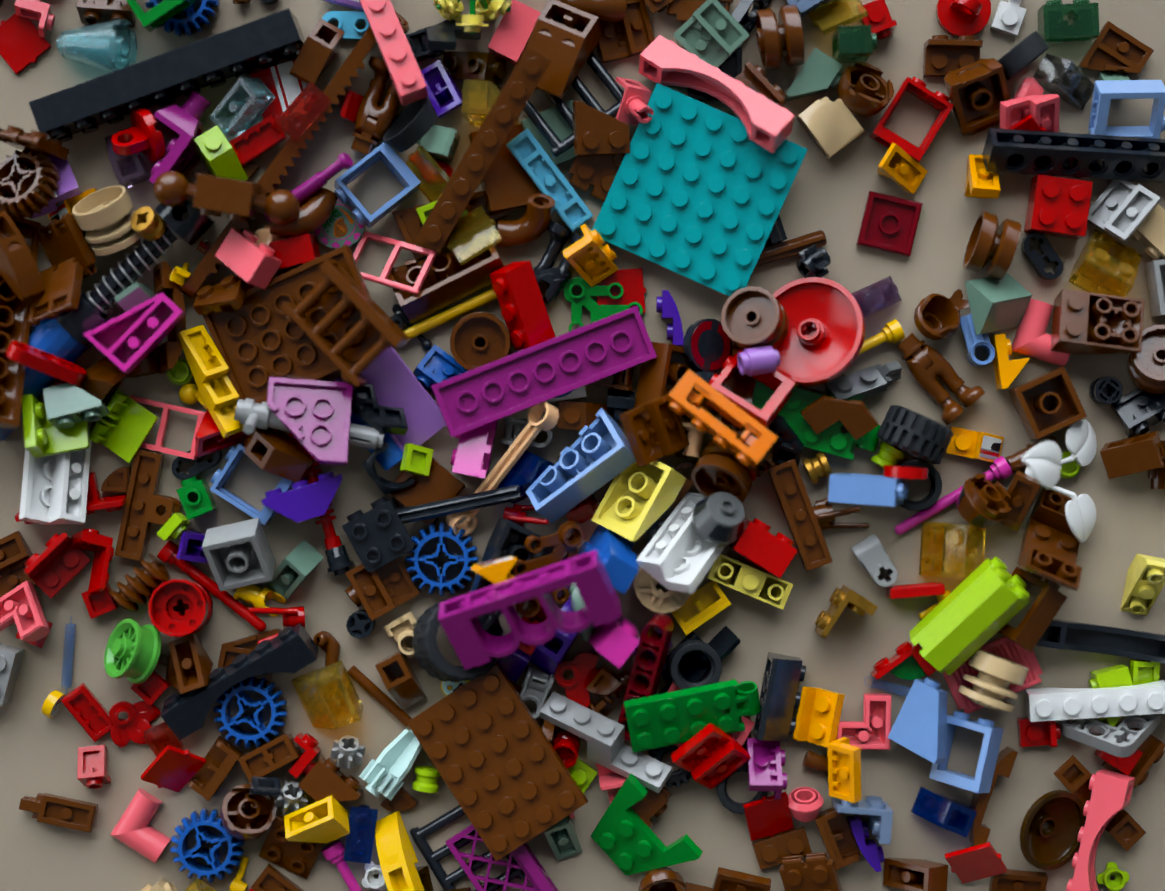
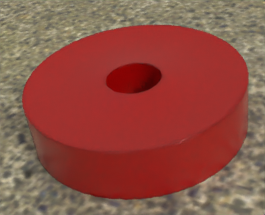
(904, 471)

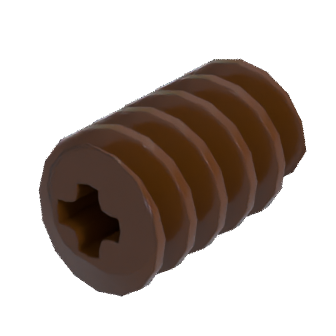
(140, 585)

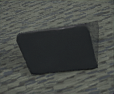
(265, 786)

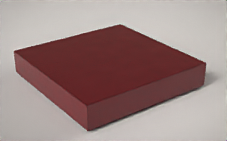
(889, 223)

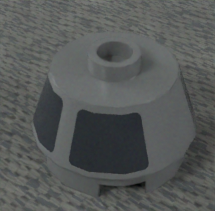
(718, 519)

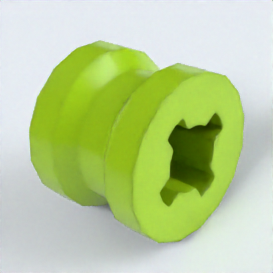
(887, 455)
(426, 779)

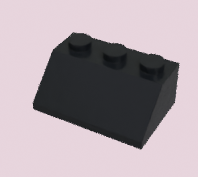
(779, 697)

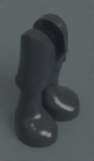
(558, 275)

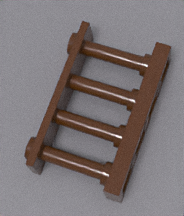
(371, 316)

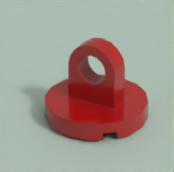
(963, 16)
(140, 137)

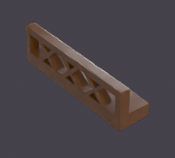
(799, 515)

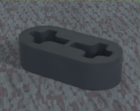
(1036, 259)
(196, 469)

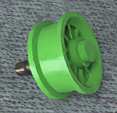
(133, 651)

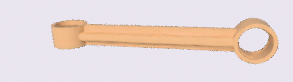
(507, 461)

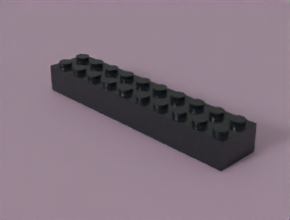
(169, 76)

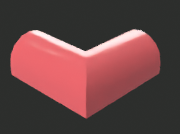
(1032, 336)
(25, 610)
(875, 727)
(134, 827)

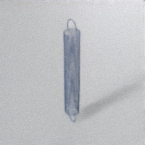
(68, 667)
(881, 686)

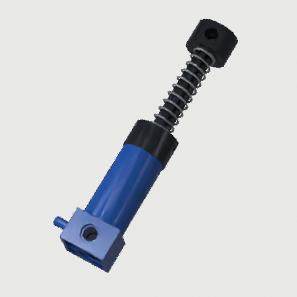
(65, 333)

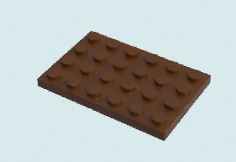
(264, 344)
(497, 762)

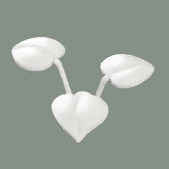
(1045, 464)

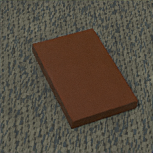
(506, 182)

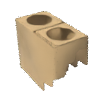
(830, 125)

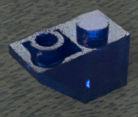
(525, 472)
(944, 811)

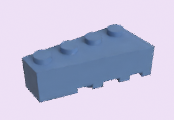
(582, 468)

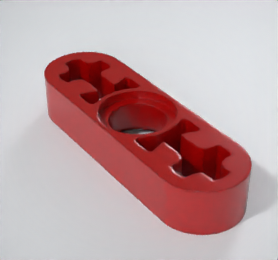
(46, 363)

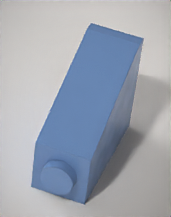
(923, 721)

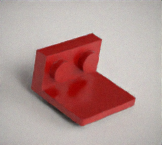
(56, 565)

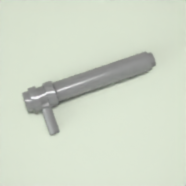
(259, 415)

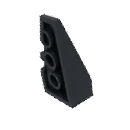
(505, 541)

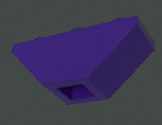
(305, 499)
(551, 654)

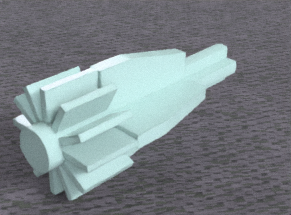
(392, 765)

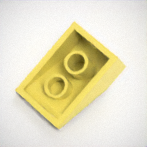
(638, 499)

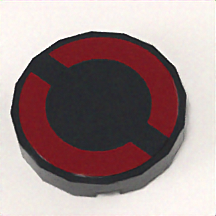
(707, 345)

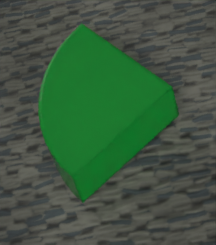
(908, 669)

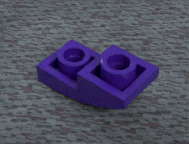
(668, 310)
(869, 848)

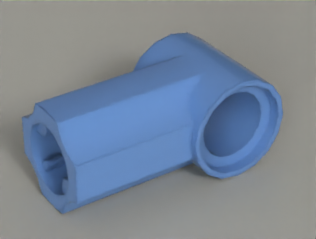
(973, 341)

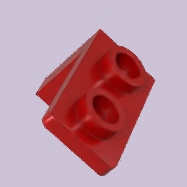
(102, 546)
(902, 652)

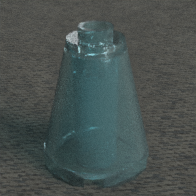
(100, 45)

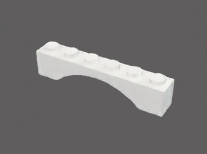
(1084, 703)

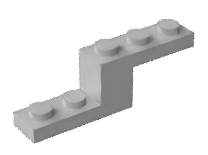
(605, 741)

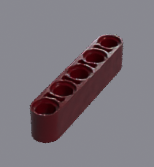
(646, 664)

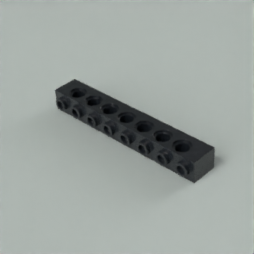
(1074, 155)

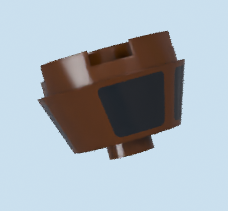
(983, 502)

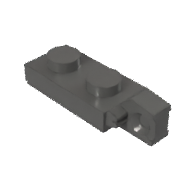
(864, 382)

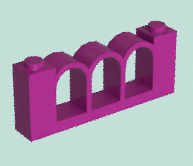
(477, 647)

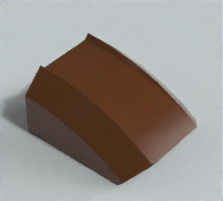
(977, 95)

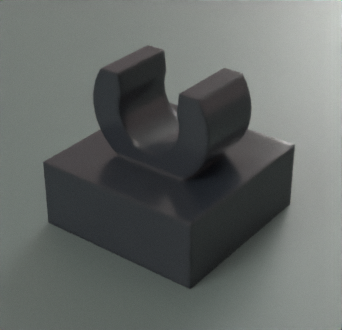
(620, 401)

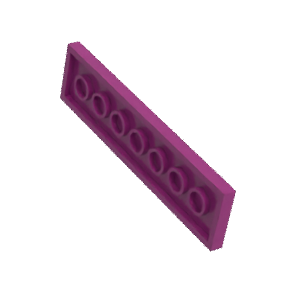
(543, 371)

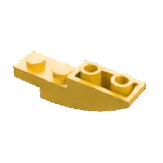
(396, 855)

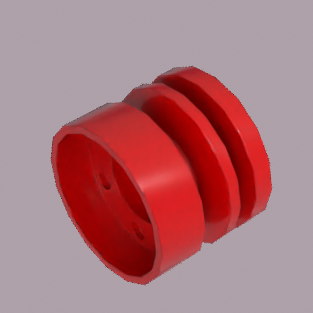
(168, 597)

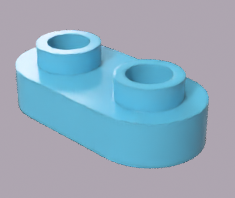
(348, 23)

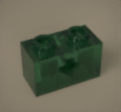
(1055, 29)
(853, 43)

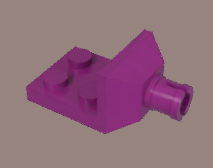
(186, 123)

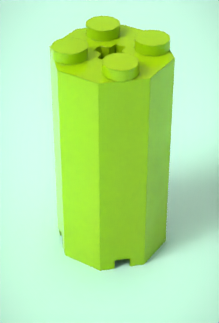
(970, 615)

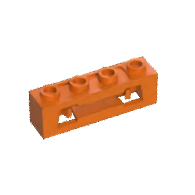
(705, 422)

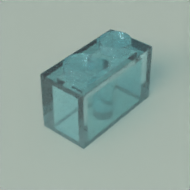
(242, 106)

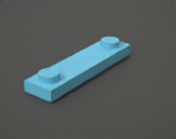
(549, 179)

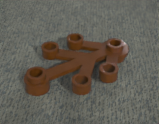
(562, 546)

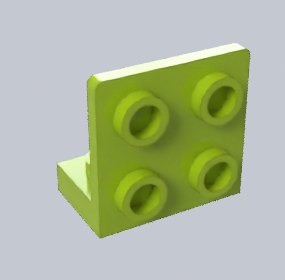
(43, 437)

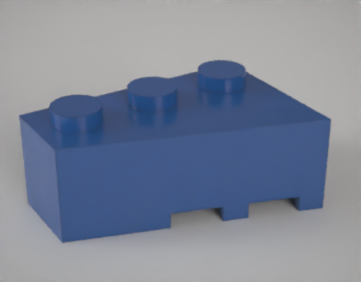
(615, 555)

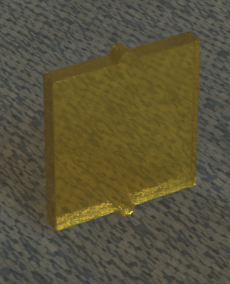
(836, 14)
(429, 173)
(473, 235)

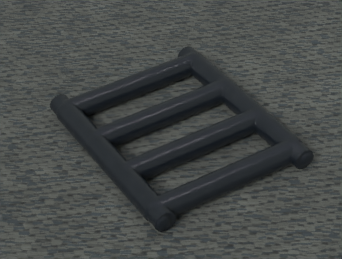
(558, 146)
(433, 858)

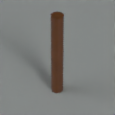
(379, 695)

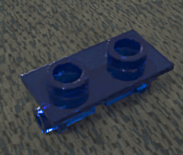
(361, 837)

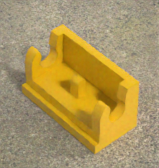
(701, 607)

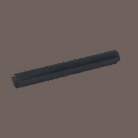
(459, 504)

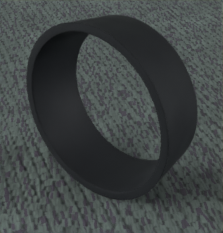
(411, 125)

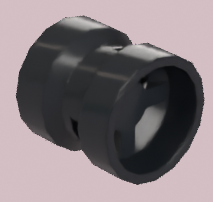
(1100, 392)

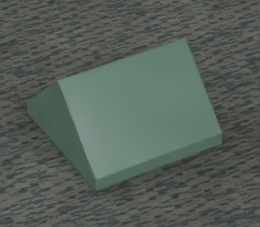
(996, 303)

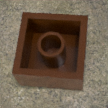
(1047, 403)

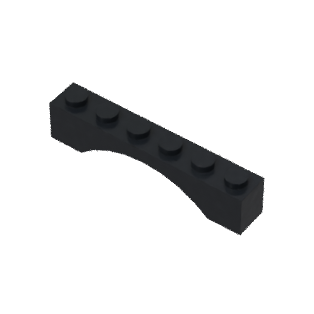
(1104, 640)
(285, 653)

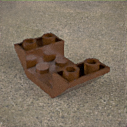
(1049, 543)

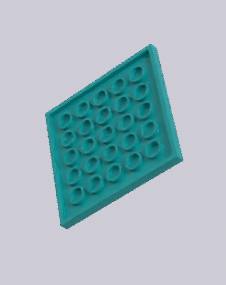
(697, 192)

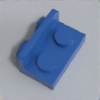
(437, 367)

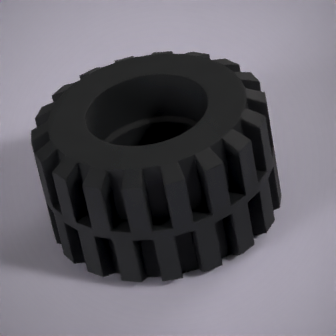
(915, 434)

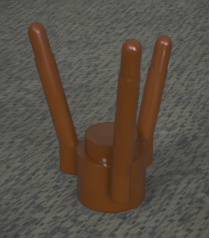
(826, 516)

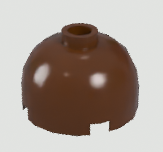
(864, 89)
(249, 813)

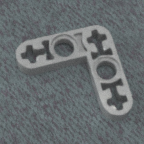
(1113, 738)

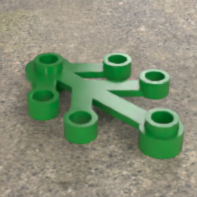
(597, 311)

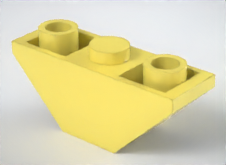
(750, 581)
(1143, 584)

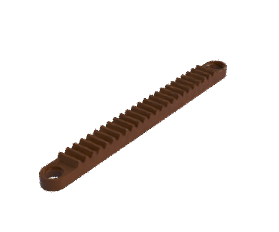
(285, 158)

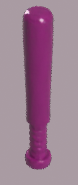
(320, 179)

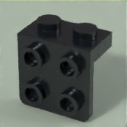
(378, 534)

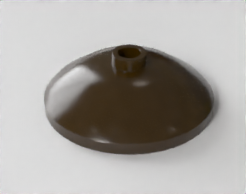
(1052, 830)

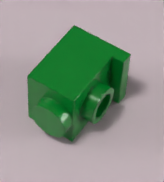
(205, 499)

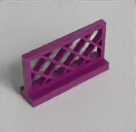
(523, 855)

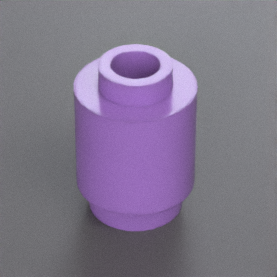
(758, 360)

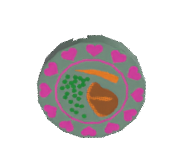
(340, 228)

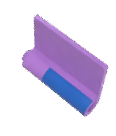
(399, 388)

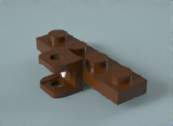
(143, 505)

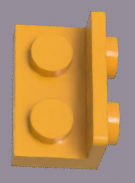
(591, 257)
(818, 716)
(844, 770)

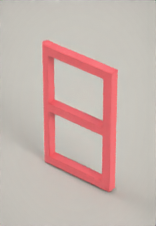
(398, 245)
(163, 425)

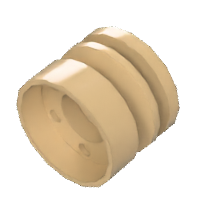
(107, 219)
(656, 598)
(993, 680)

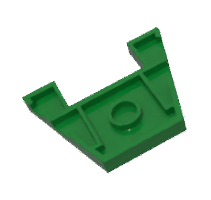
(631, 841)

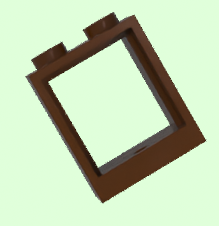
(1039, 614)

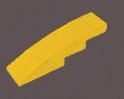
(211, 378)

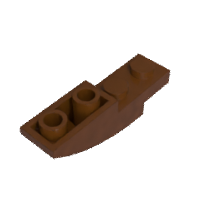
(17, 262)

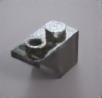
(1064, 79)

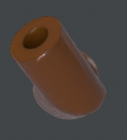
(329, 645)

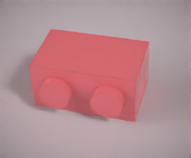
(513, 32)
(248, 258)

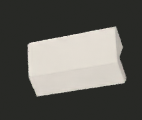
(55, 487)
(676, 553)

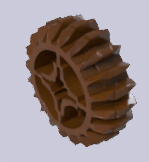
(27, 183)

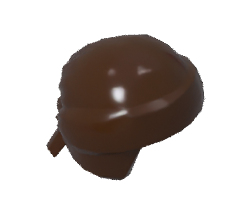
(939, 316)
(662, 880)

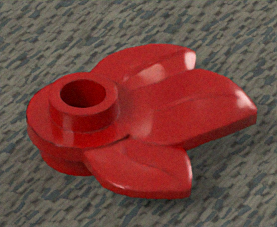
(584, 672)
(132, 727)

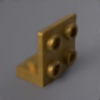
(839, 600)

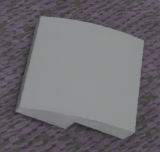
(1122, 208)

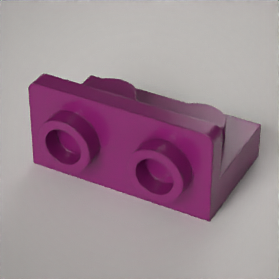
(766, 766)

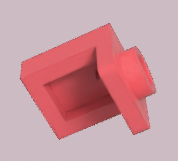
(37, 11)

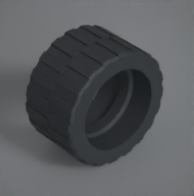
(431, 659)

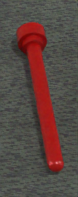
(169, 554)

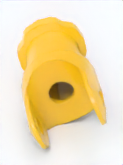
(257, 596)

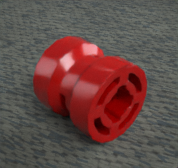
(567, 747)

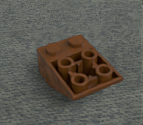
(568, 40)
(1096, 323)

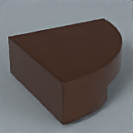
(117, 481)
(604, 684)
(401, 802)

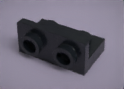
(1140, 411)

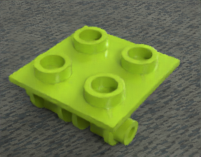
(124, 427)

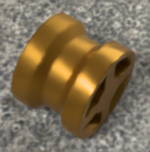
(148, 223)
(817, 468)

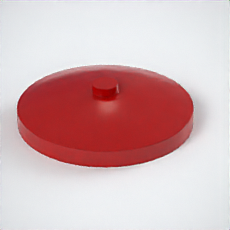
(822, 332)

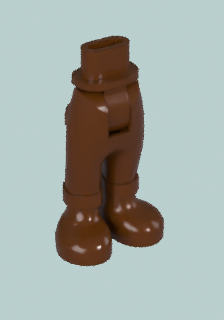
(372, 119)
(926, 365)

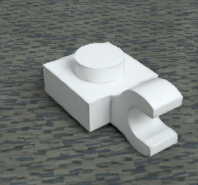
(1008, 17)

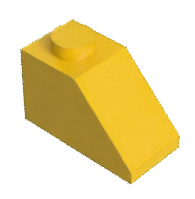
(317, 822)

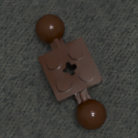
(226, 195)

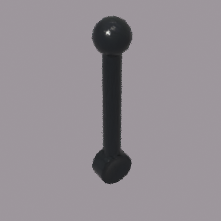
(426, 344)

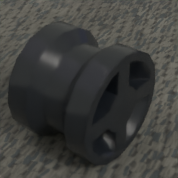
(356, 626)

